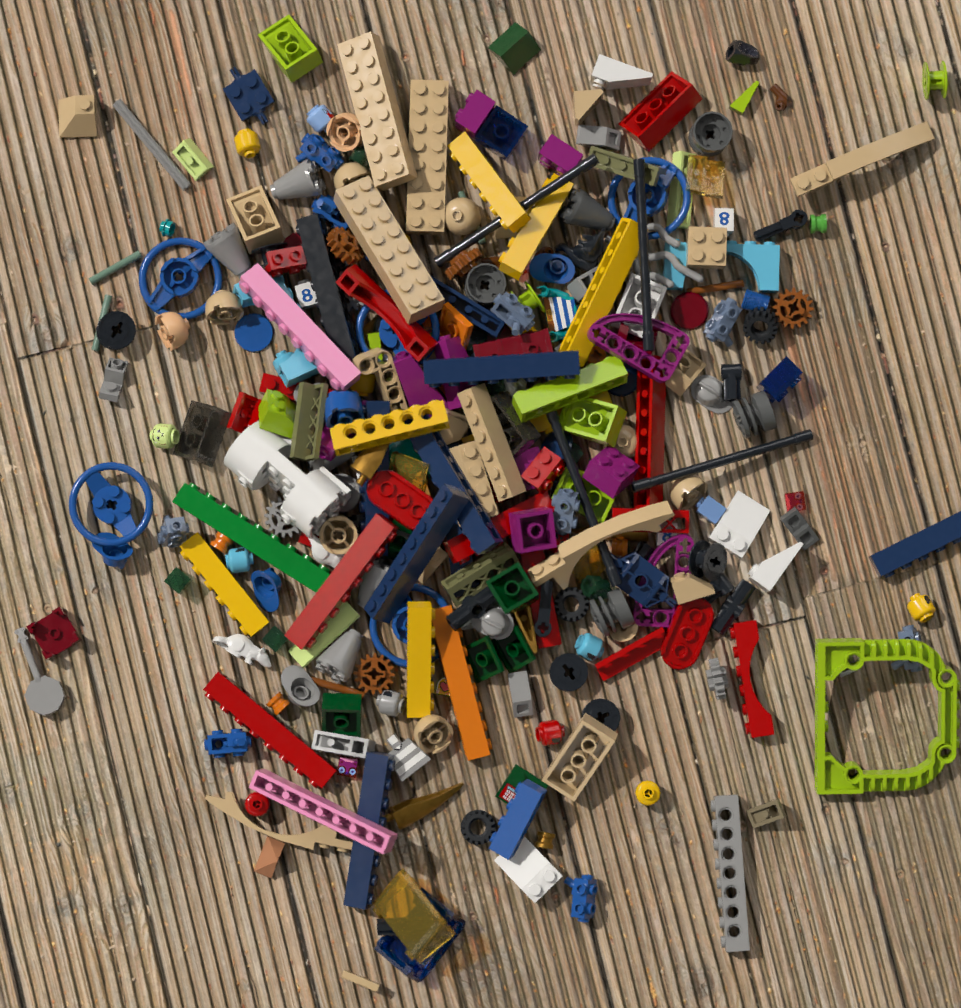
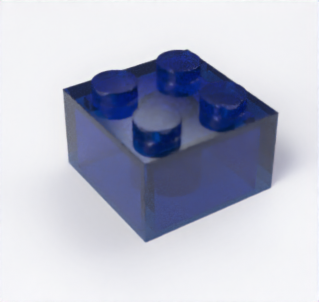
(501, 133)
(784, 375)

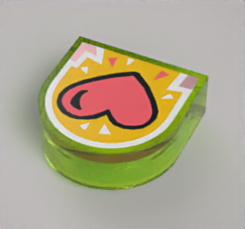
(441, 687)

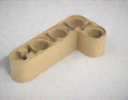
(379, 370)

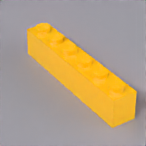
(489, 182)
(532, 233)
(224, 584)
(419, 659)

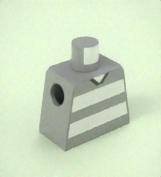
(407, 756)

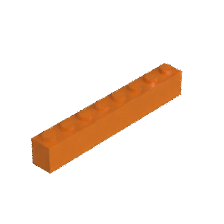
(460, 687)

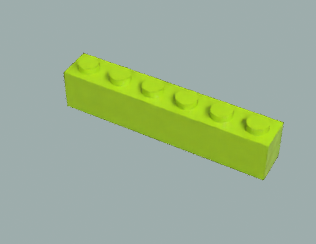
(563, 392)

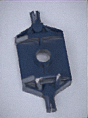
(656, 581)

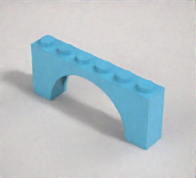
(761, 259)
(297, 366)

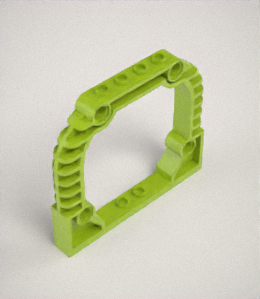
(830, 660)

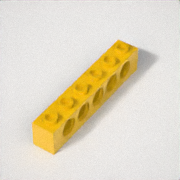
(381, 435)

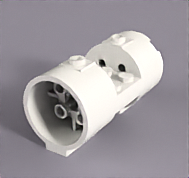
(309, 499)

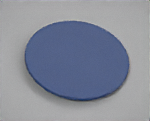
(253, 332)

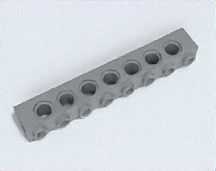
(741, 941)

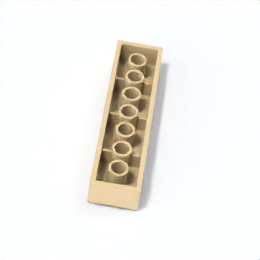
(377, 111)
(429, 152)
(388, 249)

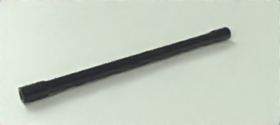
(583, 166)
(648, 335)
(647, 483)
(611, 569)

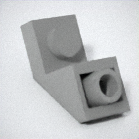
(598, 137)
(113, 379)
(520, 694)

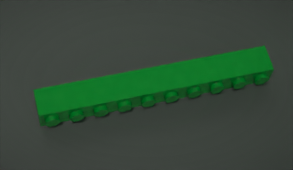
(251, 537)

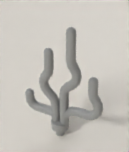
(664, 255)

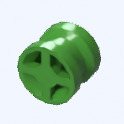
(818, 224)

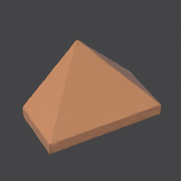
(269, 856)

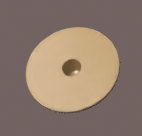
(624, 635)

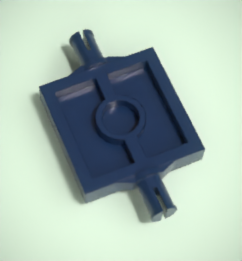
(248, 95)

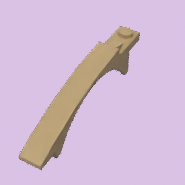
(854, 160)
(562, 562)
(323, 835)

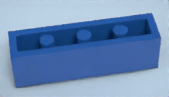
(517, 819)

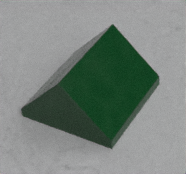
(514, 48)
(514, 650)
(483, 659)

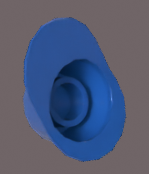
(552, 268)
(116, 555)
(266, 588)

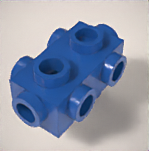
(320, 152)
(331, 213)
(234, 742)
(583, 896)

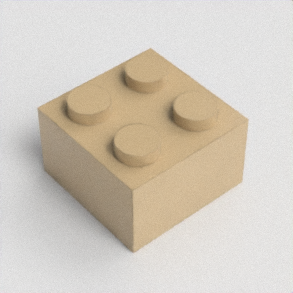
(706, 247)

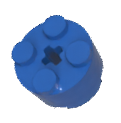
(342, 408)

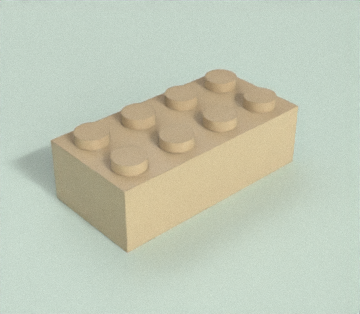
(579, 757)

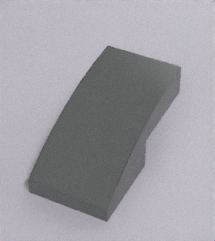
(799, 528)

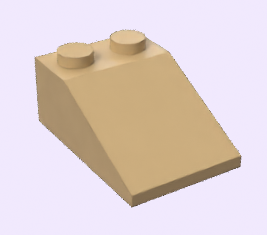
(255, 219)

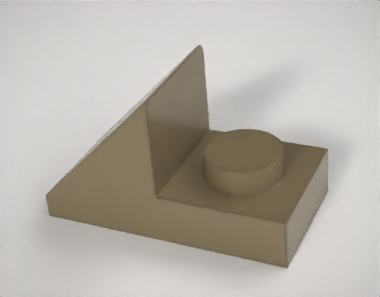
(766, 813)

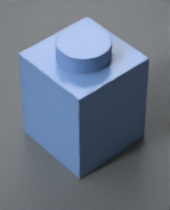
(710, 509)

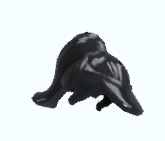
(586, 253)

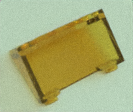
(412, 917)

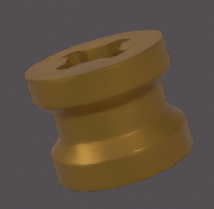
(545, 840)

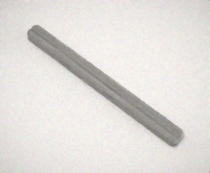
(151, 144)

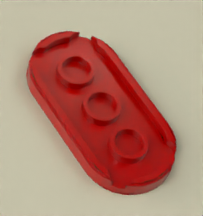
(398, 498)
(687, 633)

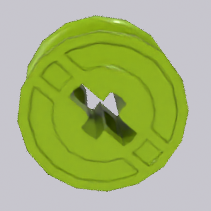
(934, 80)
(530, 298)

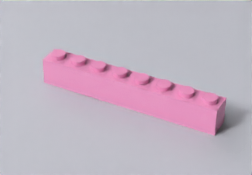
(299, 328)
(323, 811)

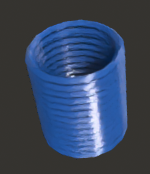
(753, 299)

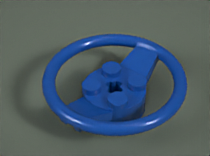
(658, 196)
(189, 266)
(386, 332)
(103, 494)
(399, 625)

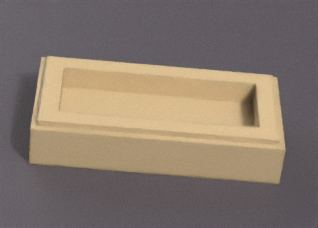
(360, 980)

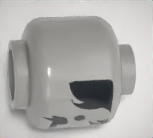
(391, 703)

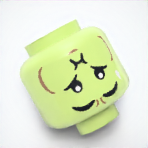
(164, 436)

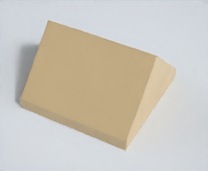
(584, 103)

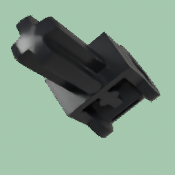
(781, 226)
(544, 608)

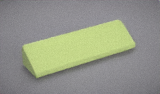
(675, 202)
(336, 626)

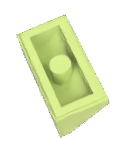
(192, 159)

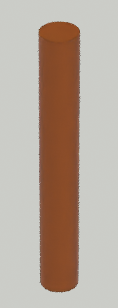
(716, 287)
(336, 687)

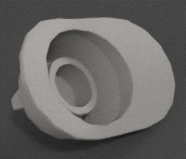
(710, 394)
(494, 623)
(299, 686)

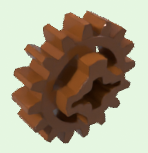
(345, 245)
(463, 263)
(801, 312)
(374, 664)

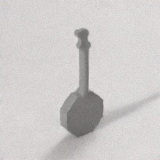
(44, 693)

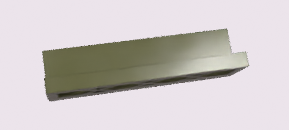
(624, 166)
(307, 421)
(464, 577)

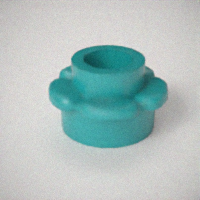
(167, 228)

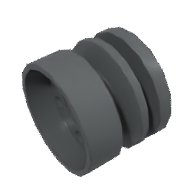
(717, 126)
(484, 274)
(754, 414)
(611, 612)

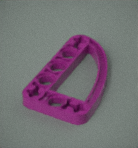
(639, 354)
(660, 550)

